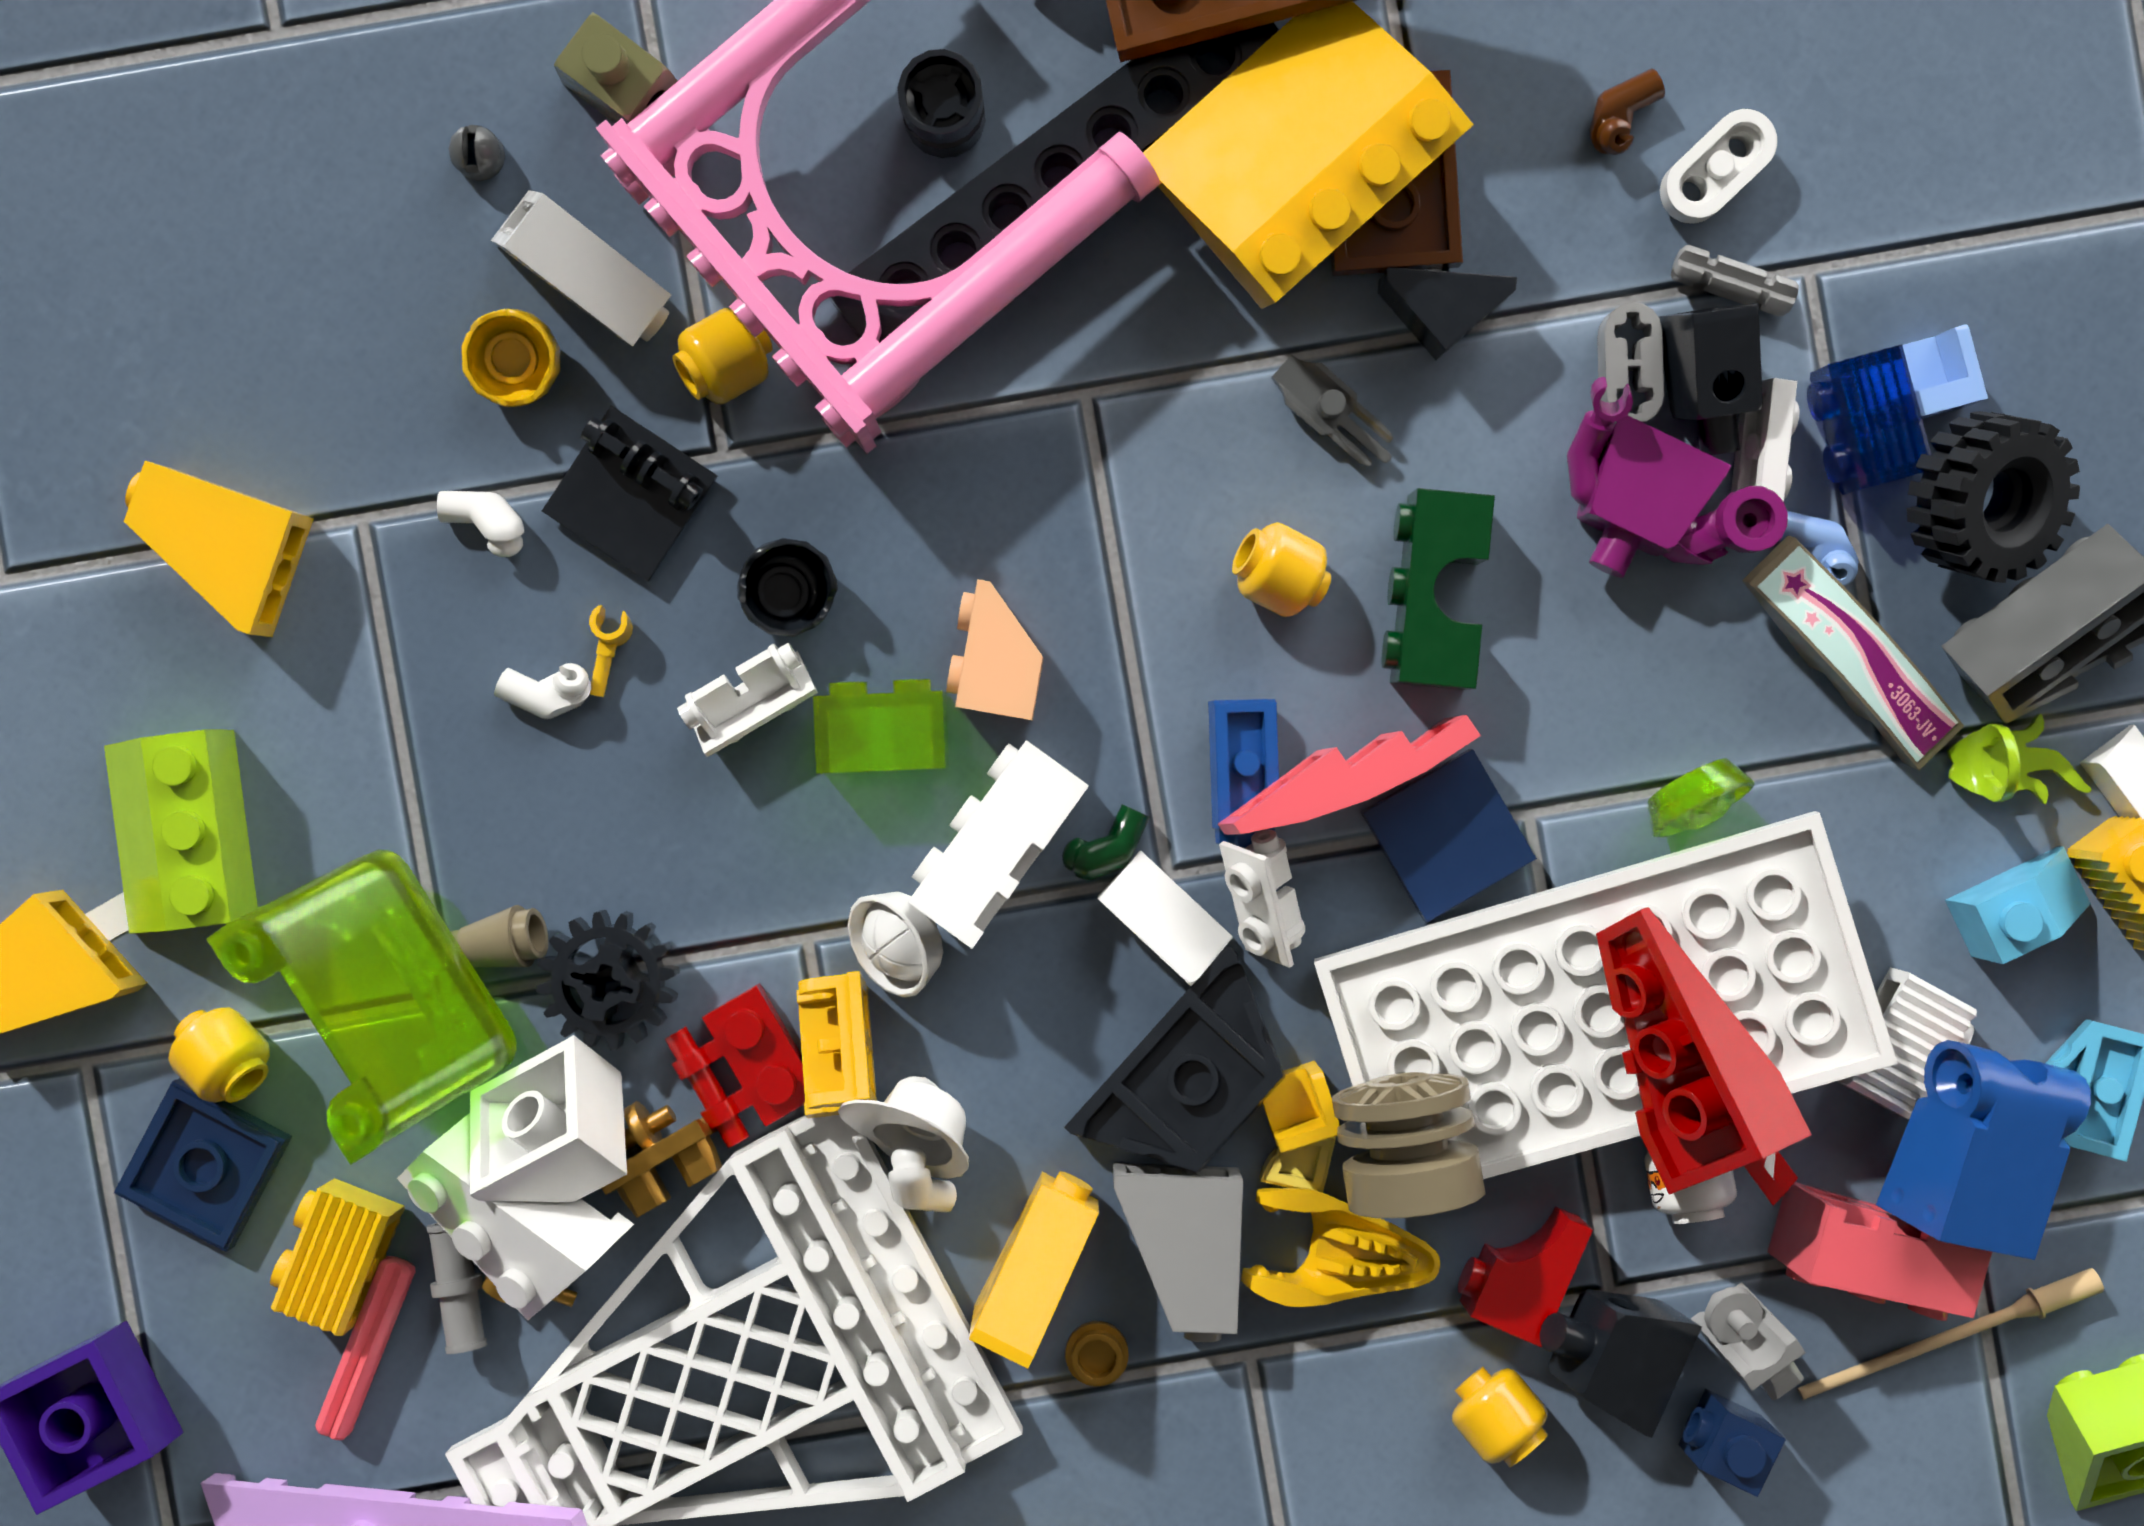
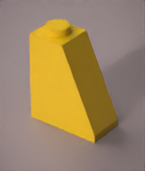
(220, 542)
(56, 963)
(1034, 1268)

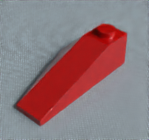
(1700, 1074)

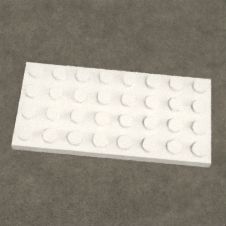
(1526, 1004)

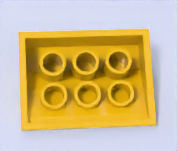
(1304, 146)

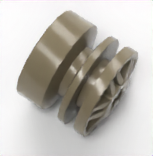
(1409, 1159)

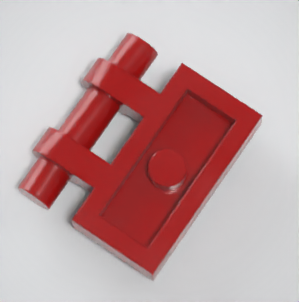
(760, 1056)

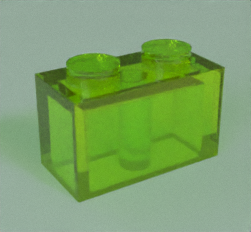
(880, 729)

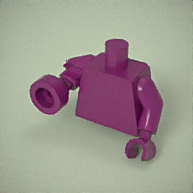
(1651, 488)

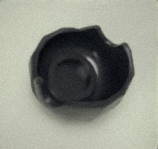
(786, 587)

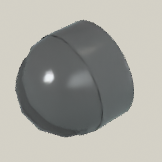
(488, 153)

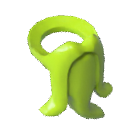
(1997, 763)

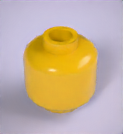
(721, 357)
(1281, 569)
(219, 1055)
(1500, 1416)

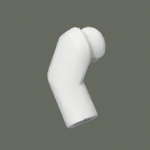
(490, 515)
(548, 696)
(913, 1186)

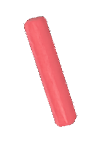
(365, 1348)

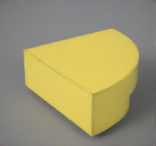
(1299, 1167)

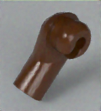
(1616, 109)

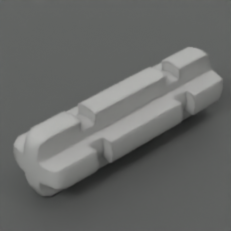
(1734, 280)

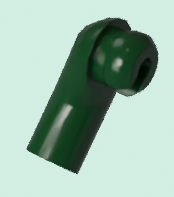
(1106, 853)

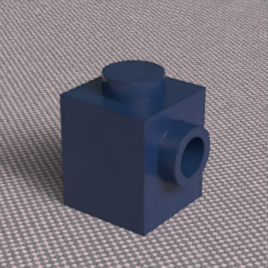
(1731, 1442)

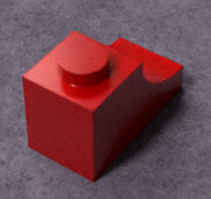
(1527, 1281)

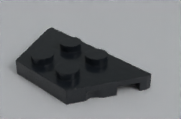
(1190, 1075)

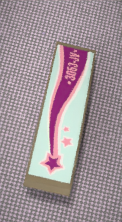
(1853, 652)

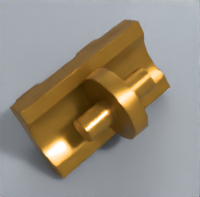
(688, 1147)

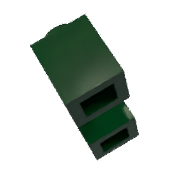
(1427, 644)

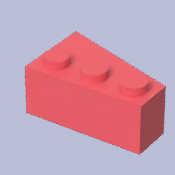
(1874, 1254)

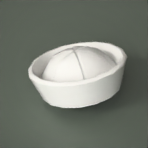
(894, 942)

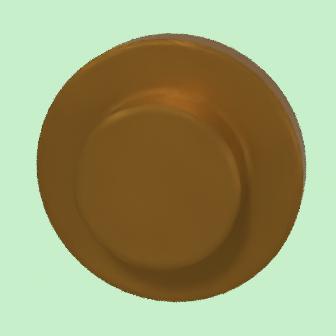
(1096, 1353)

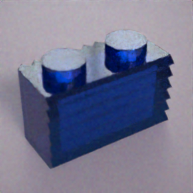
(1868, 419)

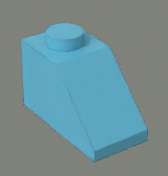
(2020, 907)

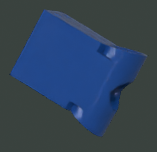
(1985, 1149)

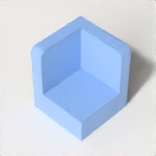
(1945, 372)

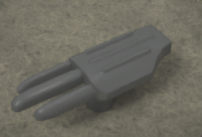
(1324, 405)

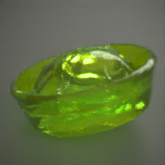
(1697, 798)

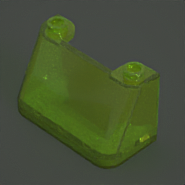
(380, 991)

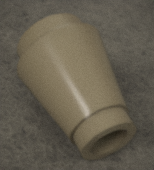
(505, 938)

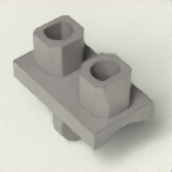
(1751, 1340)

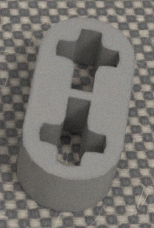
(1645, 362)

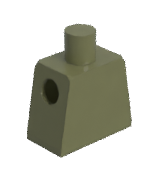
(611, 70)

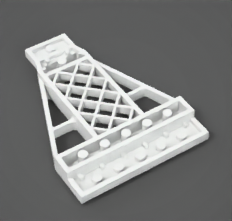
(871, 1299)

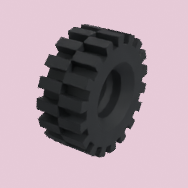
(2025, 503)

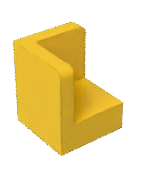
(1301, 1108)

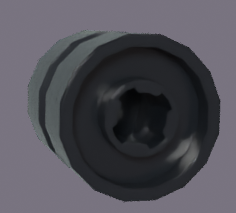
(942, 103)

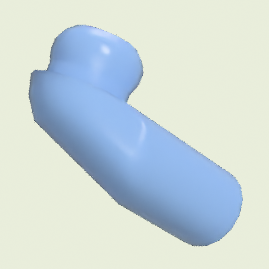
(1826, 542)

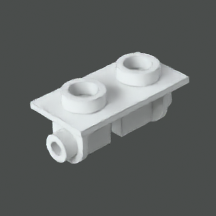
(770, 686)
(1267, 919)

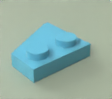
(2114, 1070)

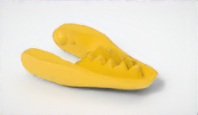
(1345, 1257)

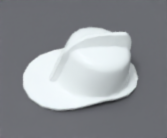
(914, 1117)

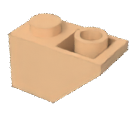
(999, 660)

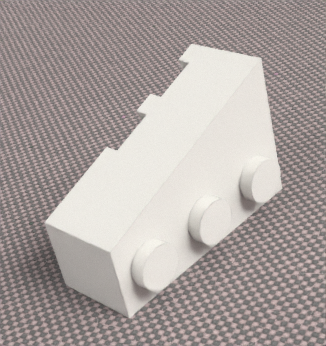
(995, 841)
(520, 1246)

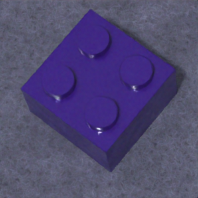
(83, 1417)

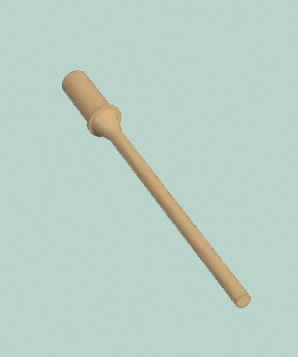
(2032, 1304)

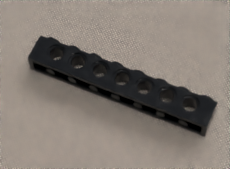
(1061, 142)

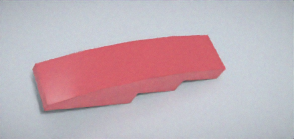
(1331, 783)

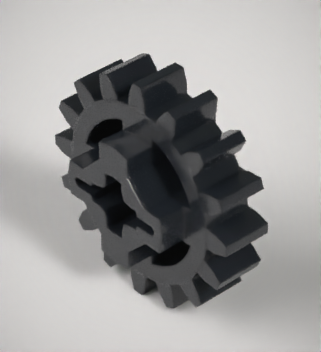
(598, 1005)

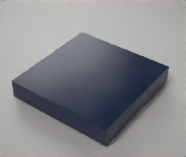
(1448, 835)
(203, 1165)

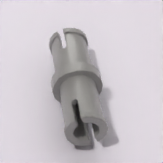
(457, 1294)

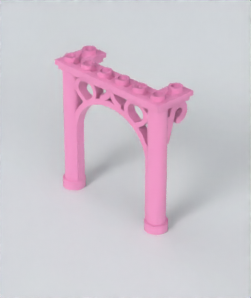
(750, 64)

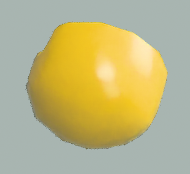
(510, 357)

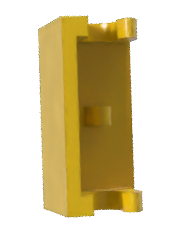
(835, 1042)

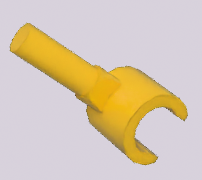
(606, 647)

